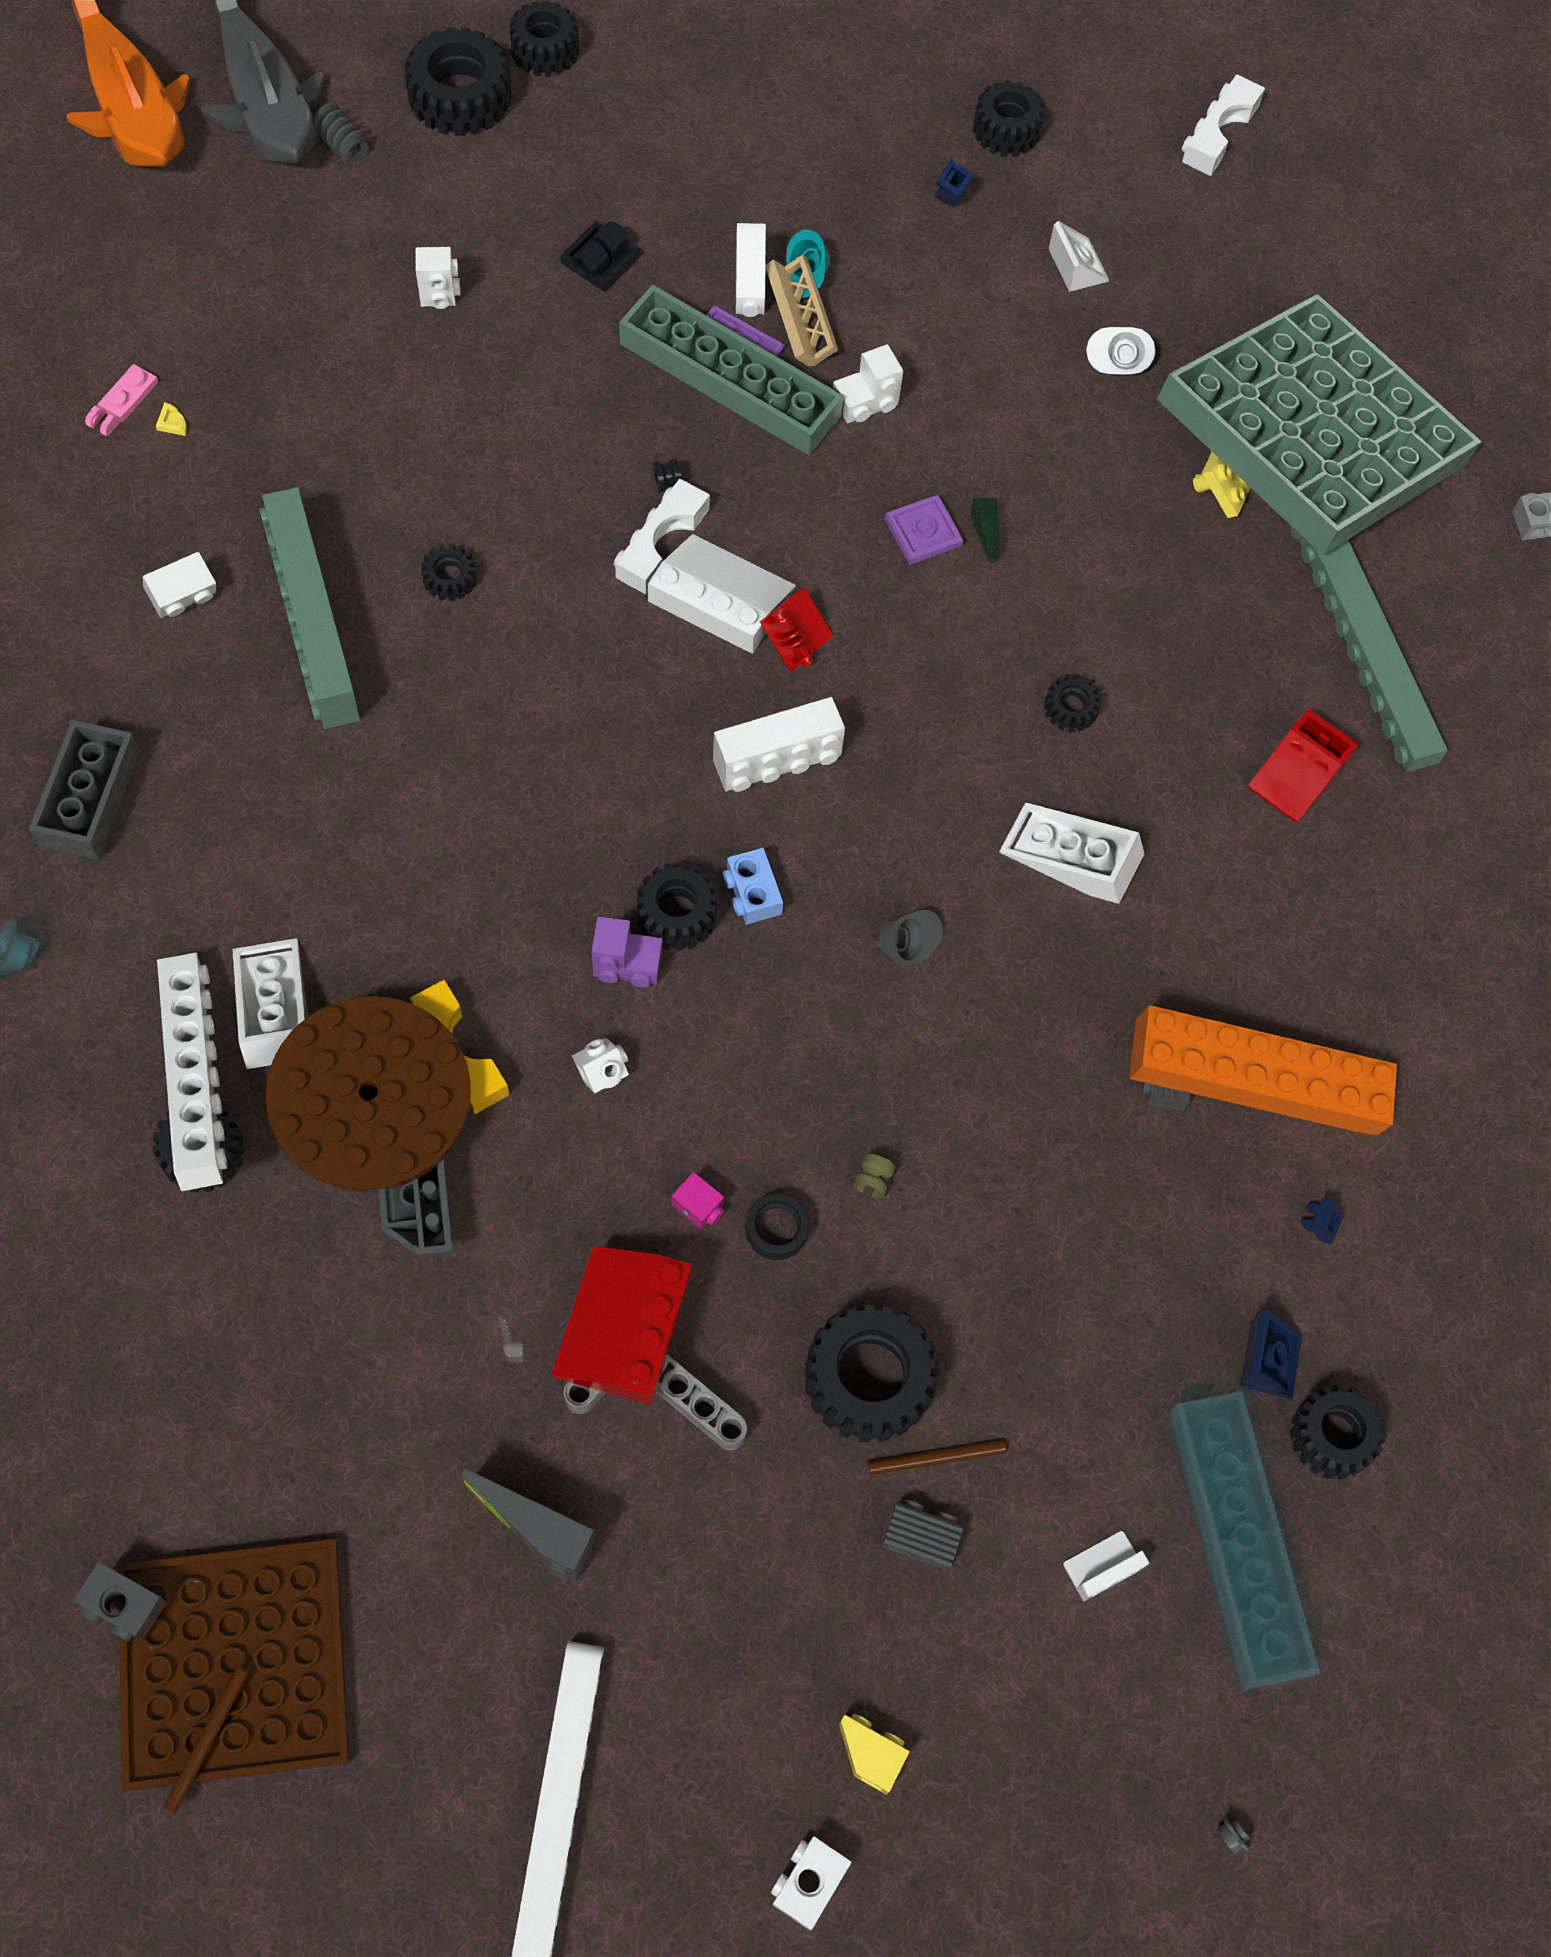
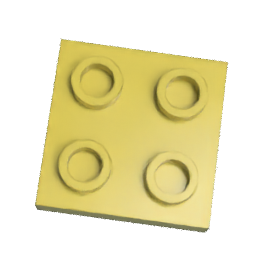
(1225, 485)

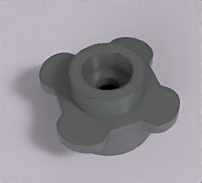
(1234, 1835)

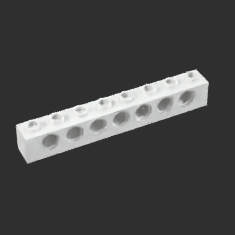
(190, 1072)

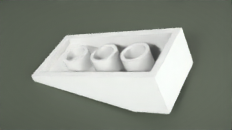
(1076, 851)
(267, 999)

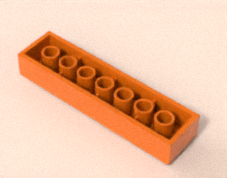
(1263, 1071)

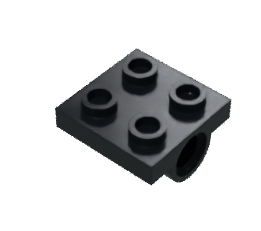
(601, 254)

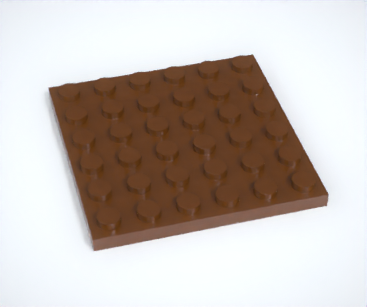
(247, 1609)

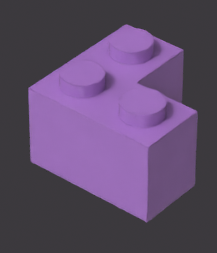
(625, 955)

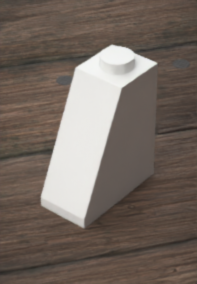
(750, 269)

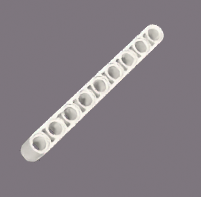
(558, 1801)

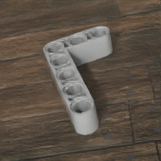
(684, 1403)

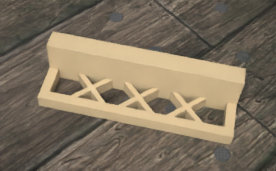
(795, 320)

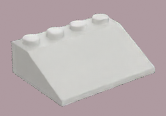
(718, 591)

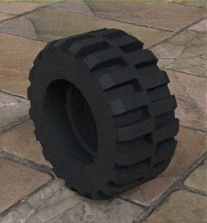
(458, 107)
(863, 1417)

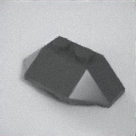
(419, 1213)

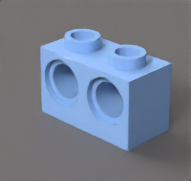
(760, 885)

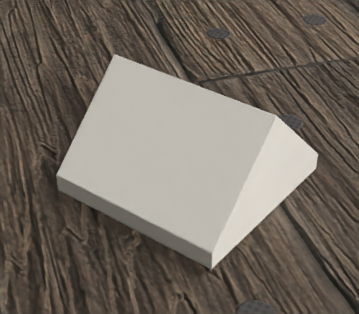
(1075, 258)

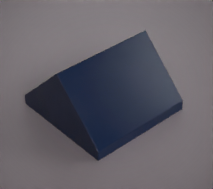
(1271, 1356)

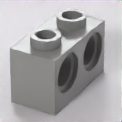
(1533, 515)

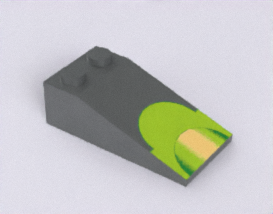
(551, 1537)

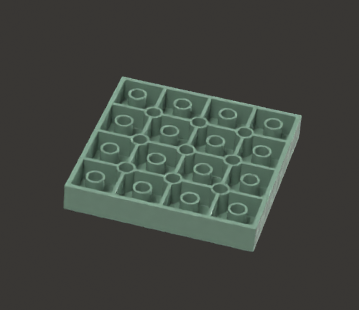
(1318, 422)

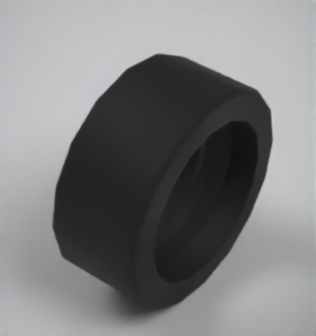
(773, 1201)

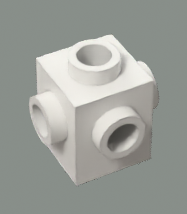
(601, 1064)

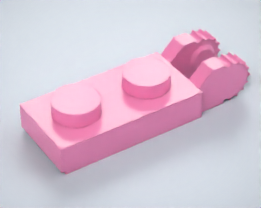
(122, 399)

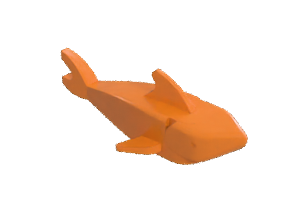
(131, 98)

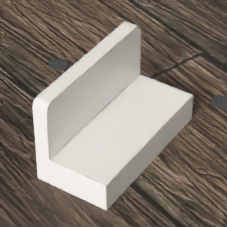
(1104, 1565)

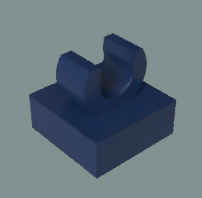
(1326, 1220)

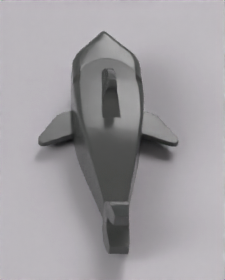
(266, 93)

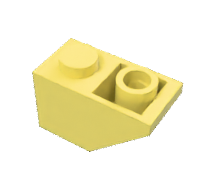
(872, 1756)

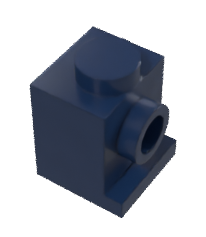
(952, 183)

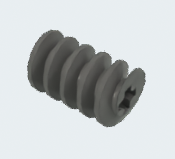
(340, 133)

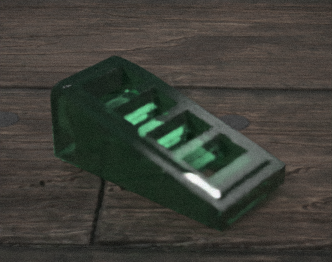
(985, 520)

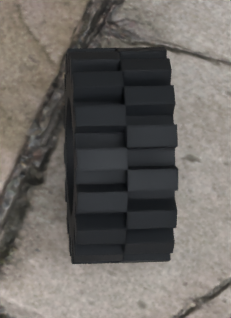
(449, 557)
(1077, 688)

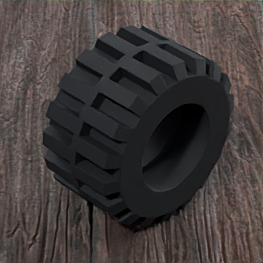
(541, 53)
(1003, 133)
(683, 883)
(232, 1145)
(1315, 1446)

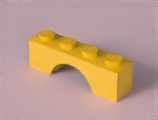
(485, 1079)

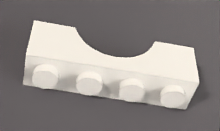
(1235, 104)
(680, 510)

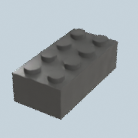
(84, 789)

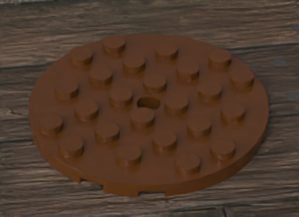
(376, 1141)

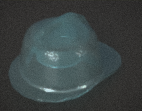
(16, 948)

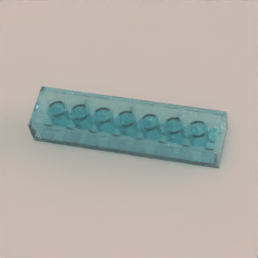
(1242, 1542)

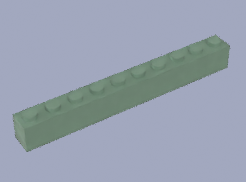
(1376, 655)

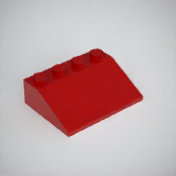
(623, 1323)

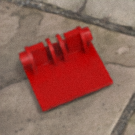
(796, 630)

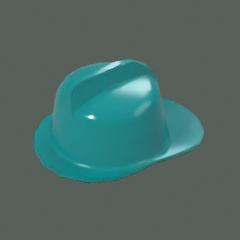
(812, 246)

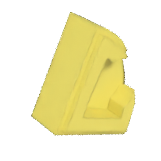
(171, 420)

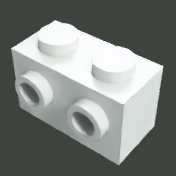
(436, 277)
(179, 585)

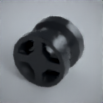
(666, 473)

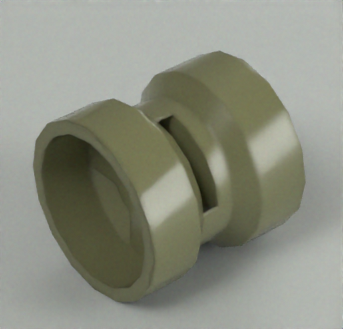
(874, 1174)

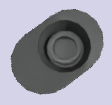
(910, 937)

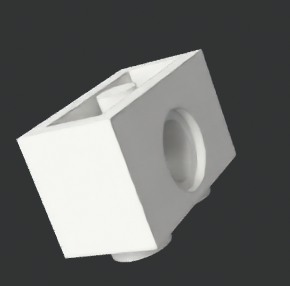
(829, 1868)

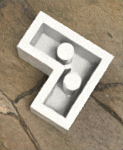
(873, 388)

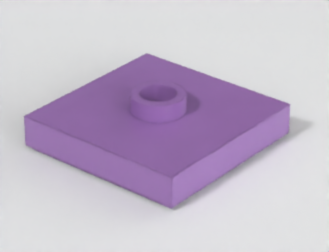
(923, 529)

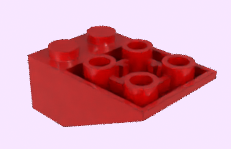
(1303, 766)

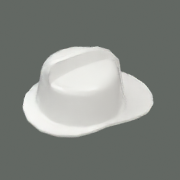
(1120, 347)

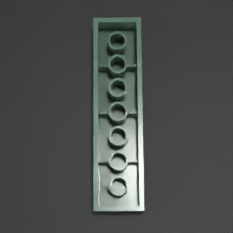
(731, 369)
(308, 609)

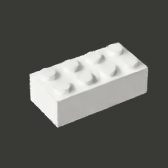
(778, 744)

